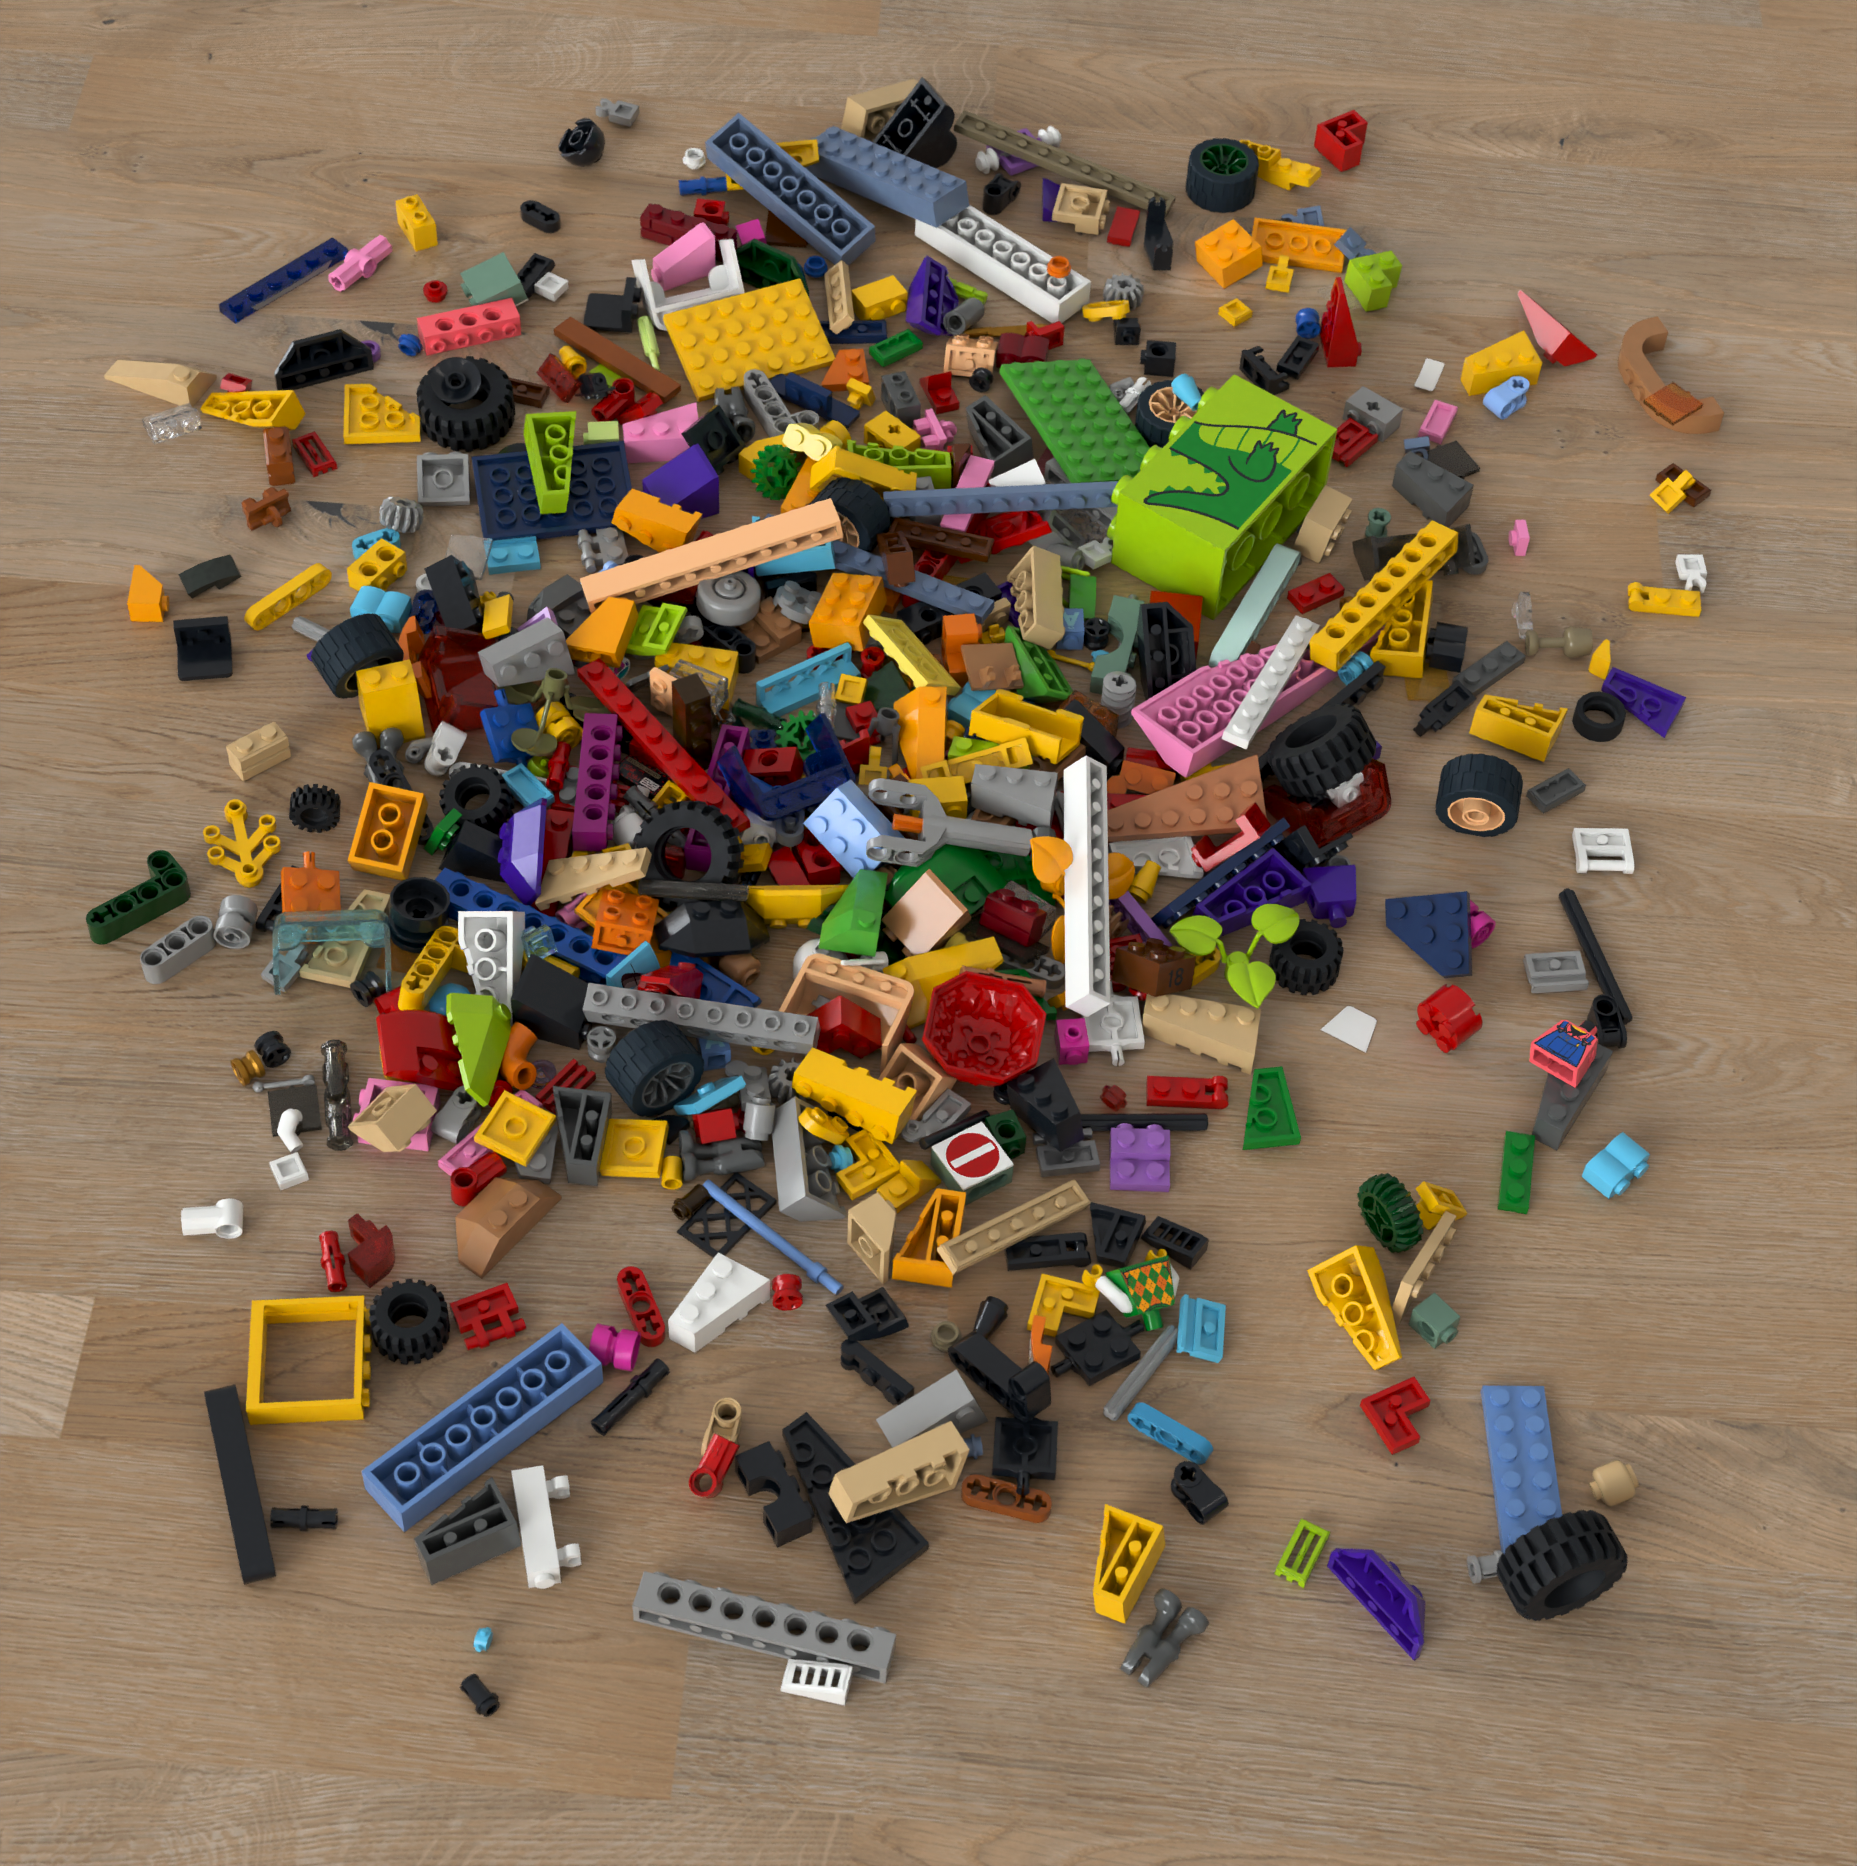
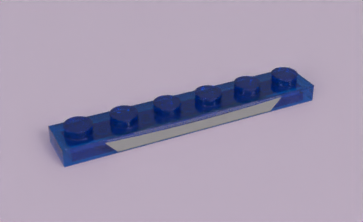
(283, 280)

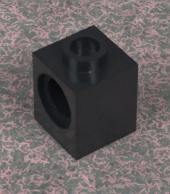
(1159, 358)

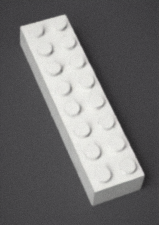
(1007, 263)

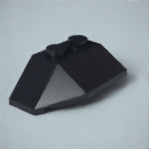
(322, 360)
(1163, 647)
(711, 929)

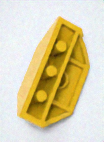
(792, 903)

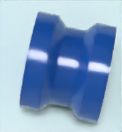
(1307, 323)

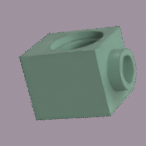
(1435, 1321)

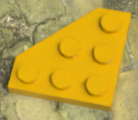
(376, 418)

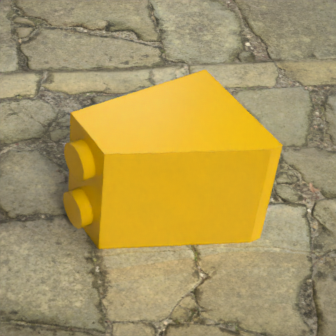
(390, 700)

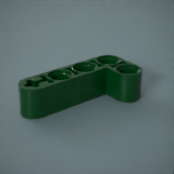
(143, 903)

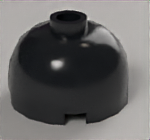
(582, 144)

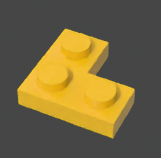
(873, 1166)
(1059, 1296)

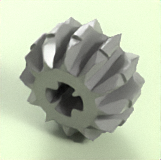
(1124, 288)
(401, 514)
(781, 1081)

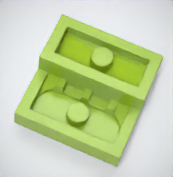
(655, 629)

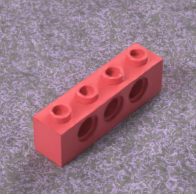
(469, 326)

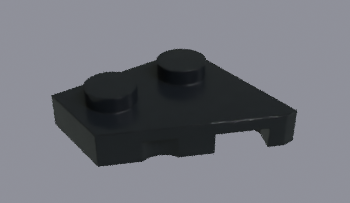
(1115, 1234)

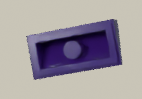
(1049, 195)

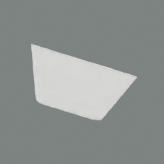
(1352, 1027)

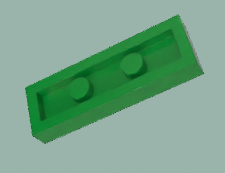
(1516, 1172)

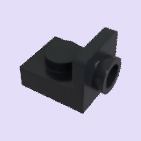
(1126, 331)

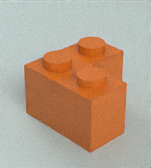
(958, 631)

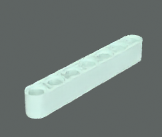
(1256, 604)

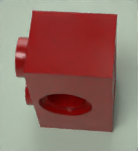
(774, 765)

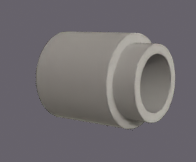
(1069, 556)
(759, 1118)

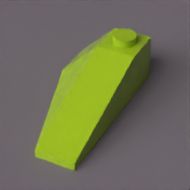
(481, 1037)

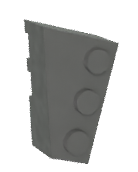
(998, 436)

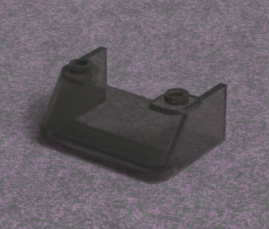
(1374, 553)

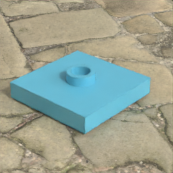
(709, 1095)

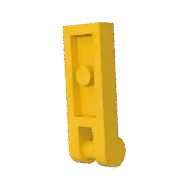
(1664, 600)

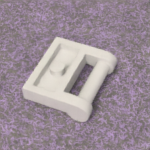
(1605, 843)

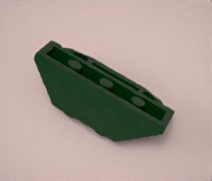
(767, 266)

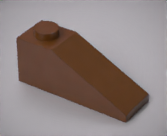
(896, 558)

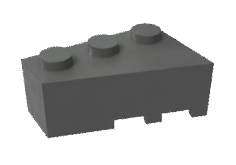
(1432, 489)
(582, 1130)
(468, 1536)

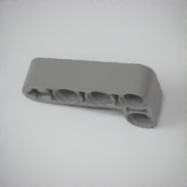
(769, 406)

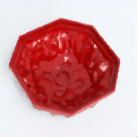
(983, 1029)

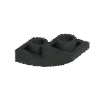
(211, 573)

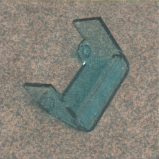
(332, 925)

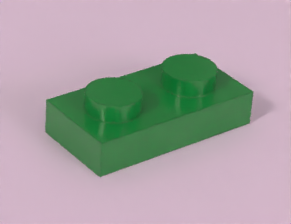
(443, 832)

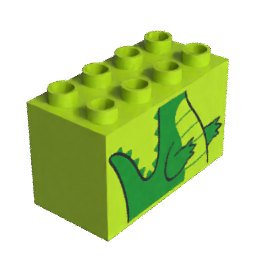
(1220, 493)

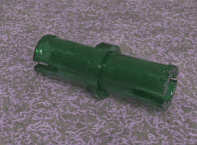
(757, 715)

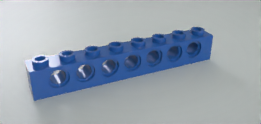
(571, 943)

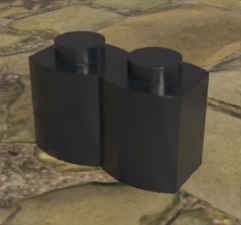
(1446, 646)

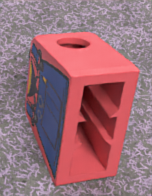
(1566, 1050)

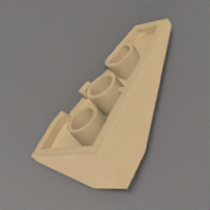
(163, 380)

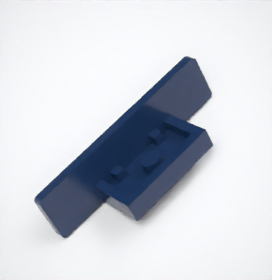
(813, 398)

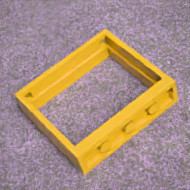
(297, 1311)

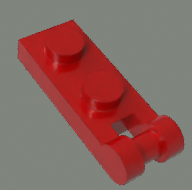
(1187, 1092)

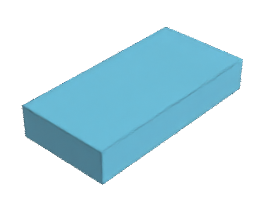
(526, 786)

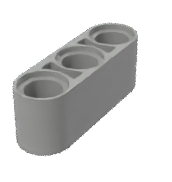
(177, 949)

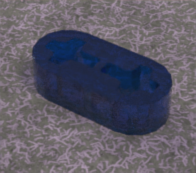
(427, 612)

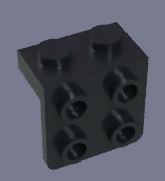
(612, 311)
(203, 648)
(1303, 852)

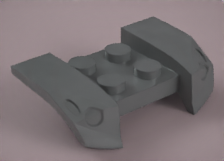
(567, 602)

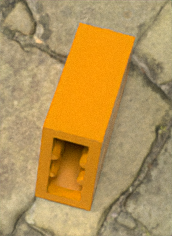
(605, 633)

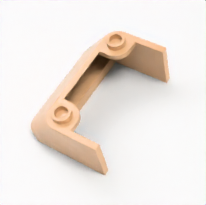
(872, 990)

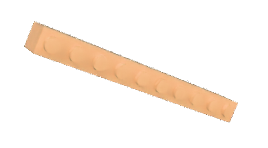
(716, 555)

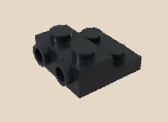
(716, 438)

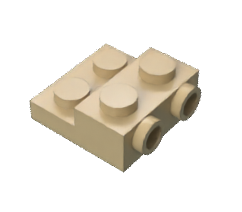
(1082, 207)

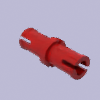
(558, 766)
(336, 1276)

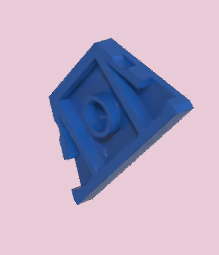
(717, 986)

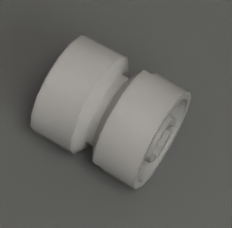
(235, 922)

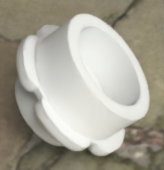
(694, 158)

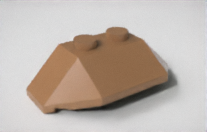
(500, 1220)

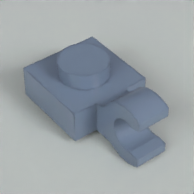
(1352, 245)

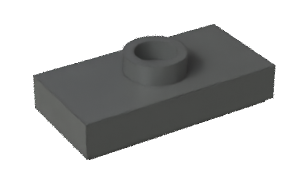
(1555, 790)

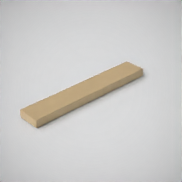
(1013, 1226)

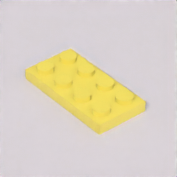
(910, 653)

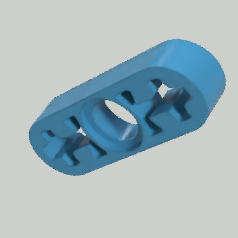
(1170, 1433)

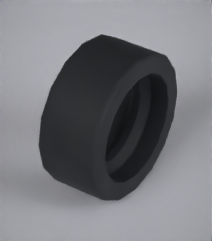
(1602, 702)

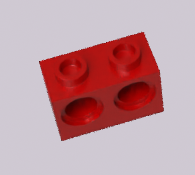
(817, 861)

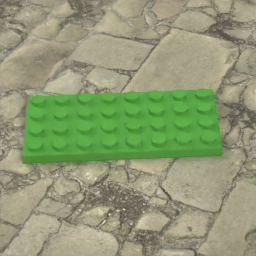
(1078, 419)

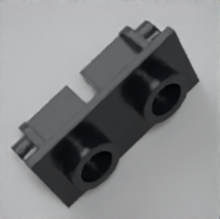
(593, 386)

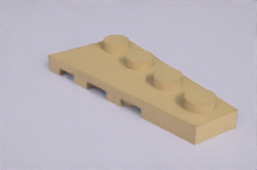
(590, 873)
(344, 961)
(1423, 1266)

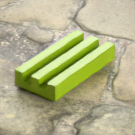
(1292, 1573)

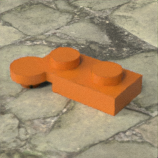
(1140, 779)

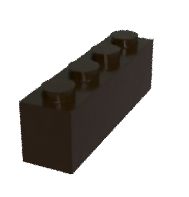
(694, 719)

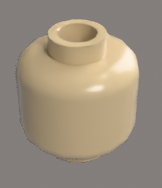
(1614, 1483)

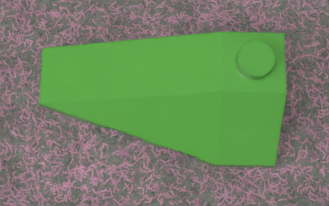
(857, 915)

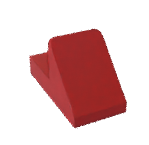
(940, 392)

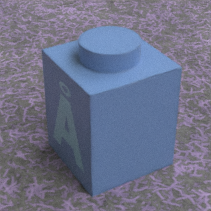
(1074, 630)
(715, 1053)

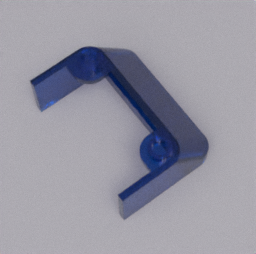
(823, 771)

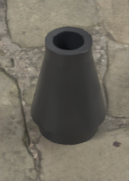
(990, 1316)

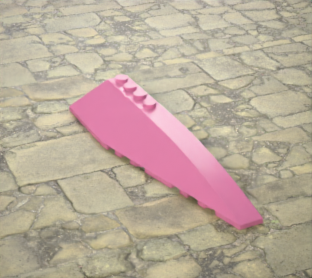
(1192, 714)

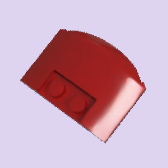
(419, 1048)

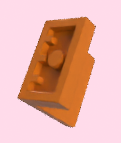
(624, 921)

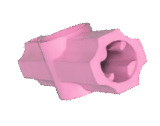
(360, 263)

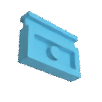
(513, 555)
(1201, 1328)

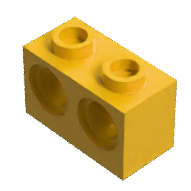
(378, 566)

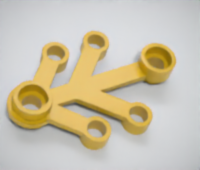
(236, 814)

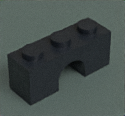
(765, 1471)

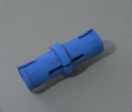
(703, 185)

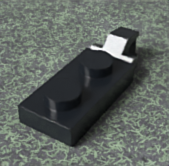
(1444, 708)

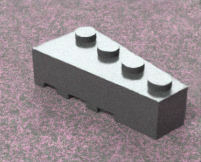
(1563, 1103)

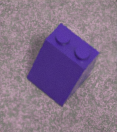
(687, 482)

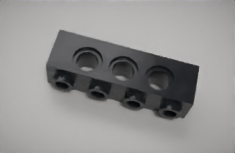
(927, 620)

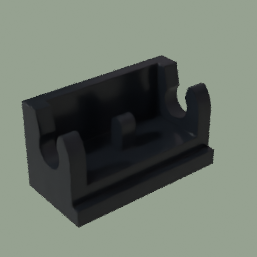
(1260, 373)

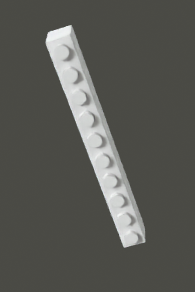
(1086, 887)

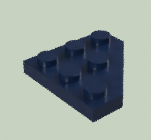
(1435, 929)

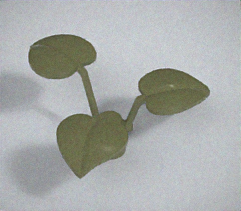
(553, 688)

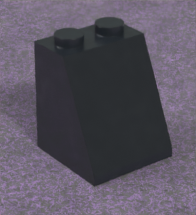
(551, 1004)

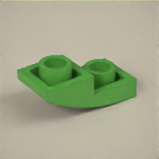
(1082, 594)

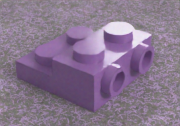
(1139, 1158)

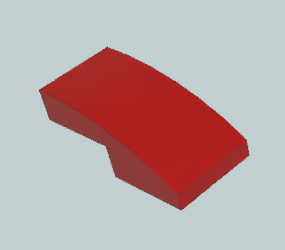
(785, 868)

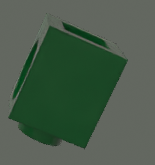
(1007, 1125)

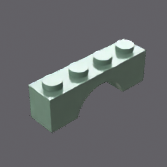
(1123, 625)

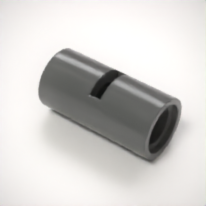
(963, 316)

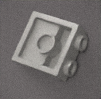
(443, 479)

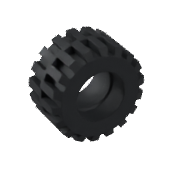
(473, 782)
(1305, 974)
(404, 1301)

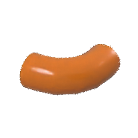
(514, 1065)

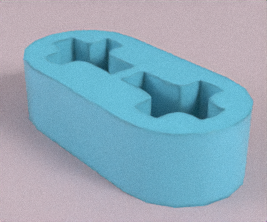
(368, 540)

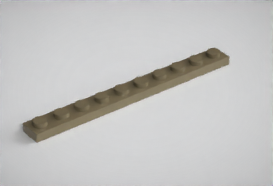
(1059, 161)

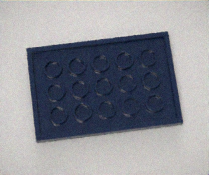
(510, 501)

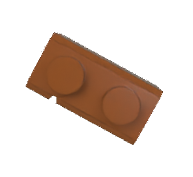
(279, 456)

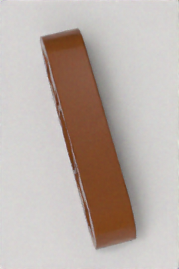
(1013, 1510)

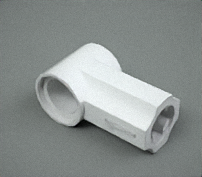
(223, 1219)

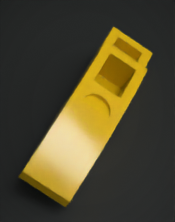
(1282, 171)

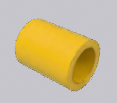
(672, 1172)

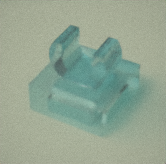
(538, 941)

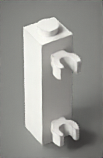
(536, 1526)

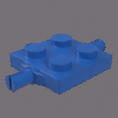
(501, 723)

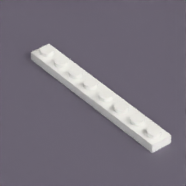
(1270, 682)

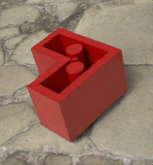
(1342, 139)
(847, 1027)

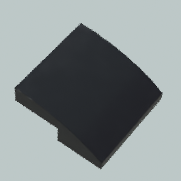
(868, 1316)

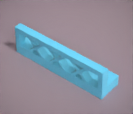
(804, 688)

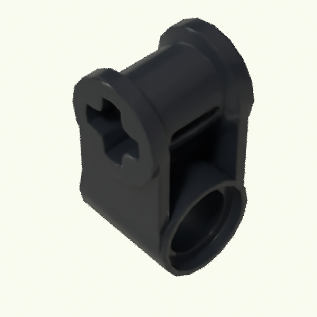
(999, 194)
(1608, 1021)
(1197, 1492)

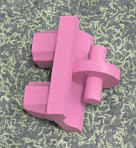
(938, 431)

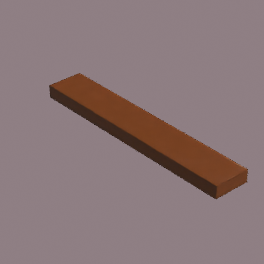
(617, 359)

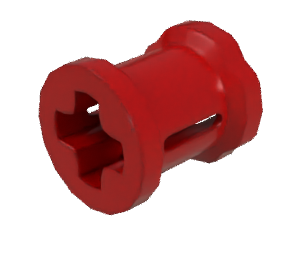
(872, 664)

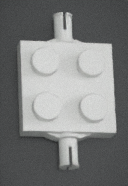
(1116, 1027)

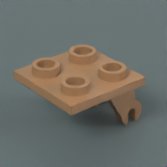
(991, 666)

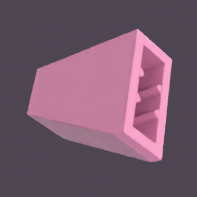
(685, 259)

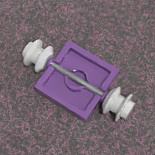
(1012, 163)

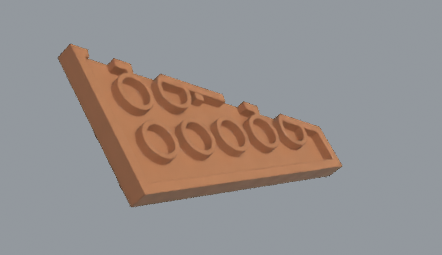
(1192, 807)

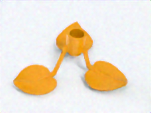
(1050, 860)

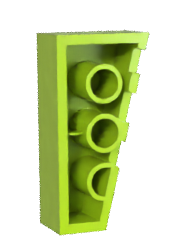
(550, 453)
(921, 461)

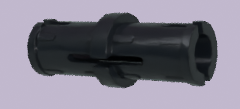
(304, 1518)

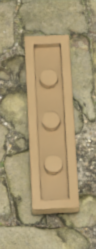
(839, 297)

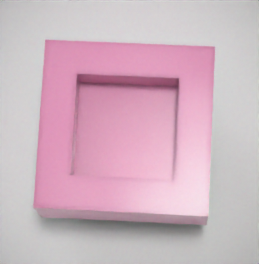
(1519, 537)

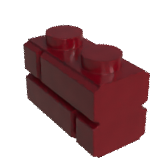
(1013, 917)

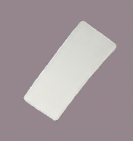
(1429, 374)

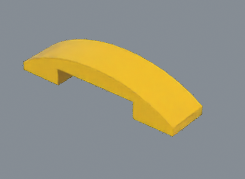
(1010, 754)

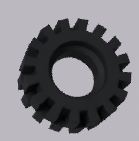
(303, 804)

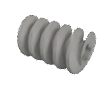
(1119, 695)

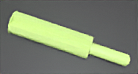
(649, 340)

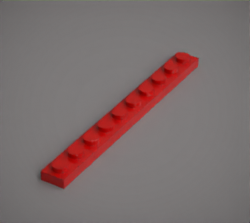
(658, 741)

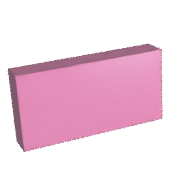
(1438, 421)

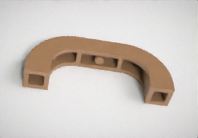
(1639, 375)

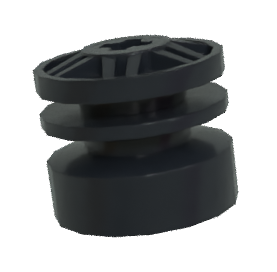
(416, 912)

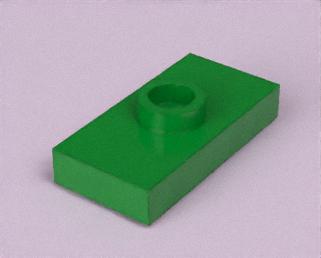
(895, 348)

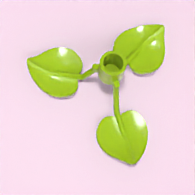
(1250, 981)

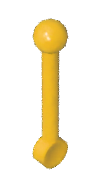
(1090, 666)

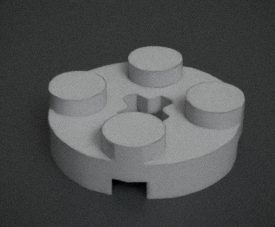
(796, 601)

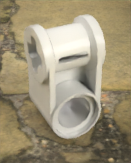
(444, 749)

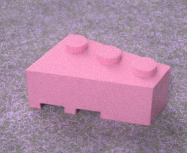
(658, 435)

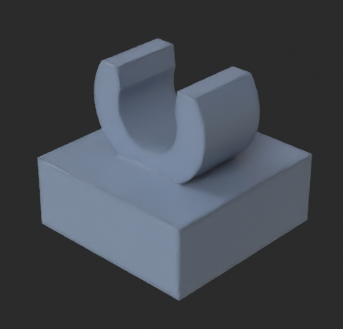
(1417, 445)

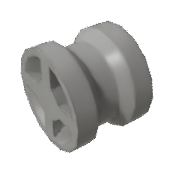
(596, 1039)

